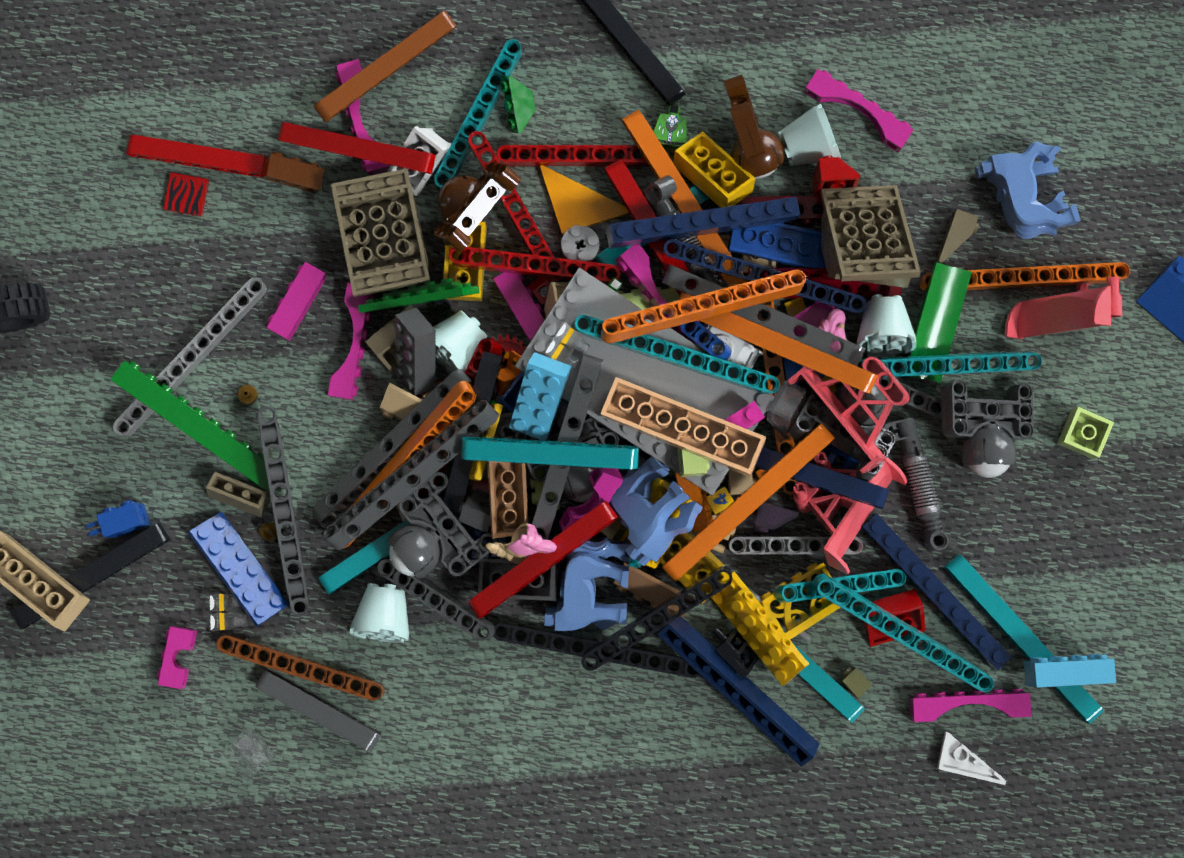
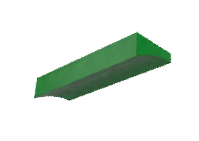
(939, 314)

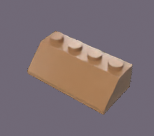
(507, 497)
(649, 588)

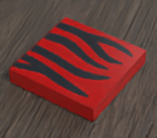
(186, 194)

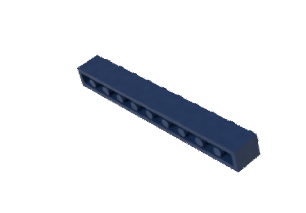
(702, 222)
(935, 592)
(740, 691)

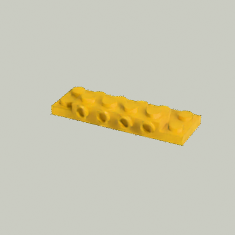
(760, 631)

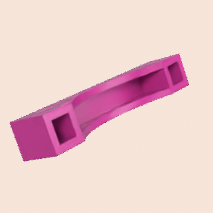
(345, 72)
(891, 130)
(637, 267)
(344, 380)
(929, 708)

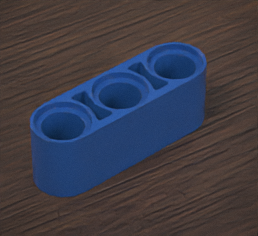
(713, 342)

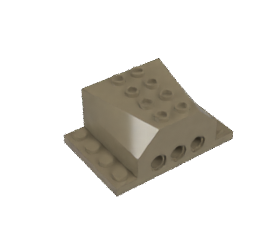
(381, 232)
(867, 236)

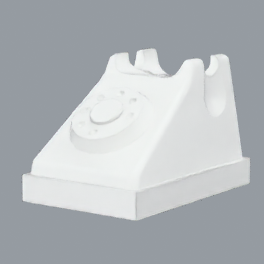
(427, 141)
(742, 352)

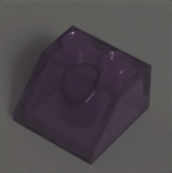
(770, 517)

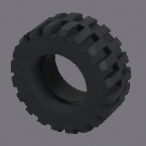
(22, 306)

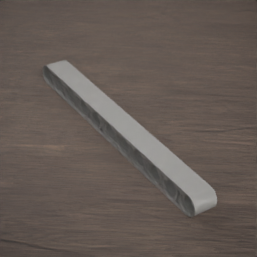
(199, 353)

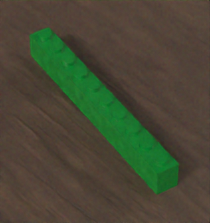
(192, 422)

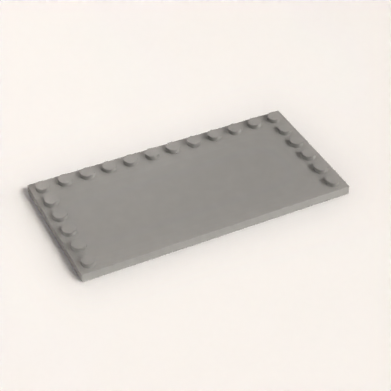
(718, 398)

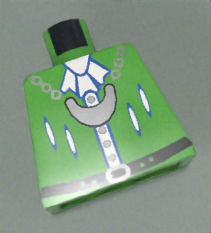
(671, 129)

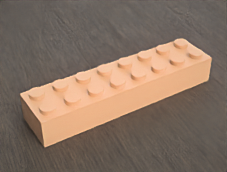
(683, 426)

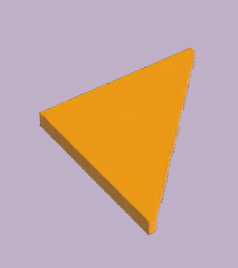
(578, 204)

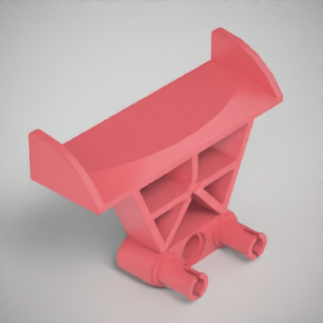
(1066, 311)
(893, 392)
(810, 498)

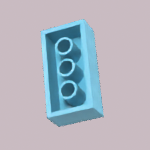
(540, 396)
(1069, 672)

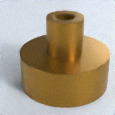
(252, 394)
(268, 531)

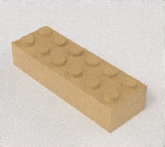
(38, 584)

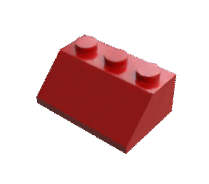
(833, 173)
(906, 607)

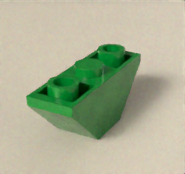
(517, 102)

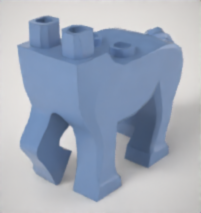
(1017, 191)
(649, 523)
(578, 590)

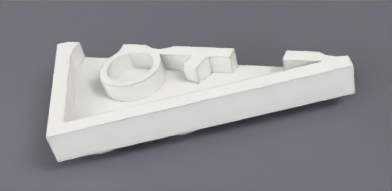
(960, 760)

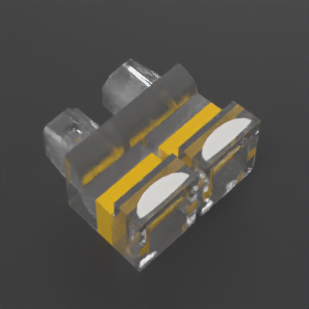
(564, 344)
(228, 620)

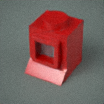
(540, 289)

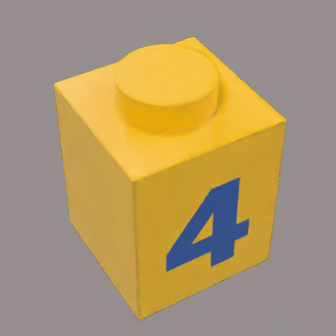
(720, 500)

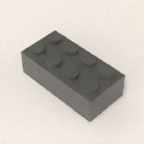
(415, 351)
(544, 587)

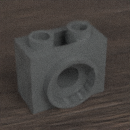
(476, 511)

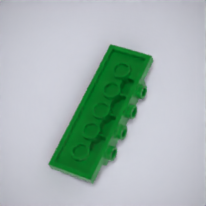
(416, 295)

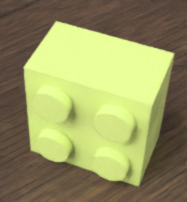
(1085, 433)

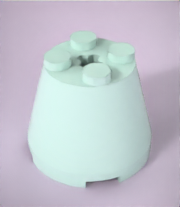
(809, 138)
(886, 328)
(457, 341)
(382, 615)

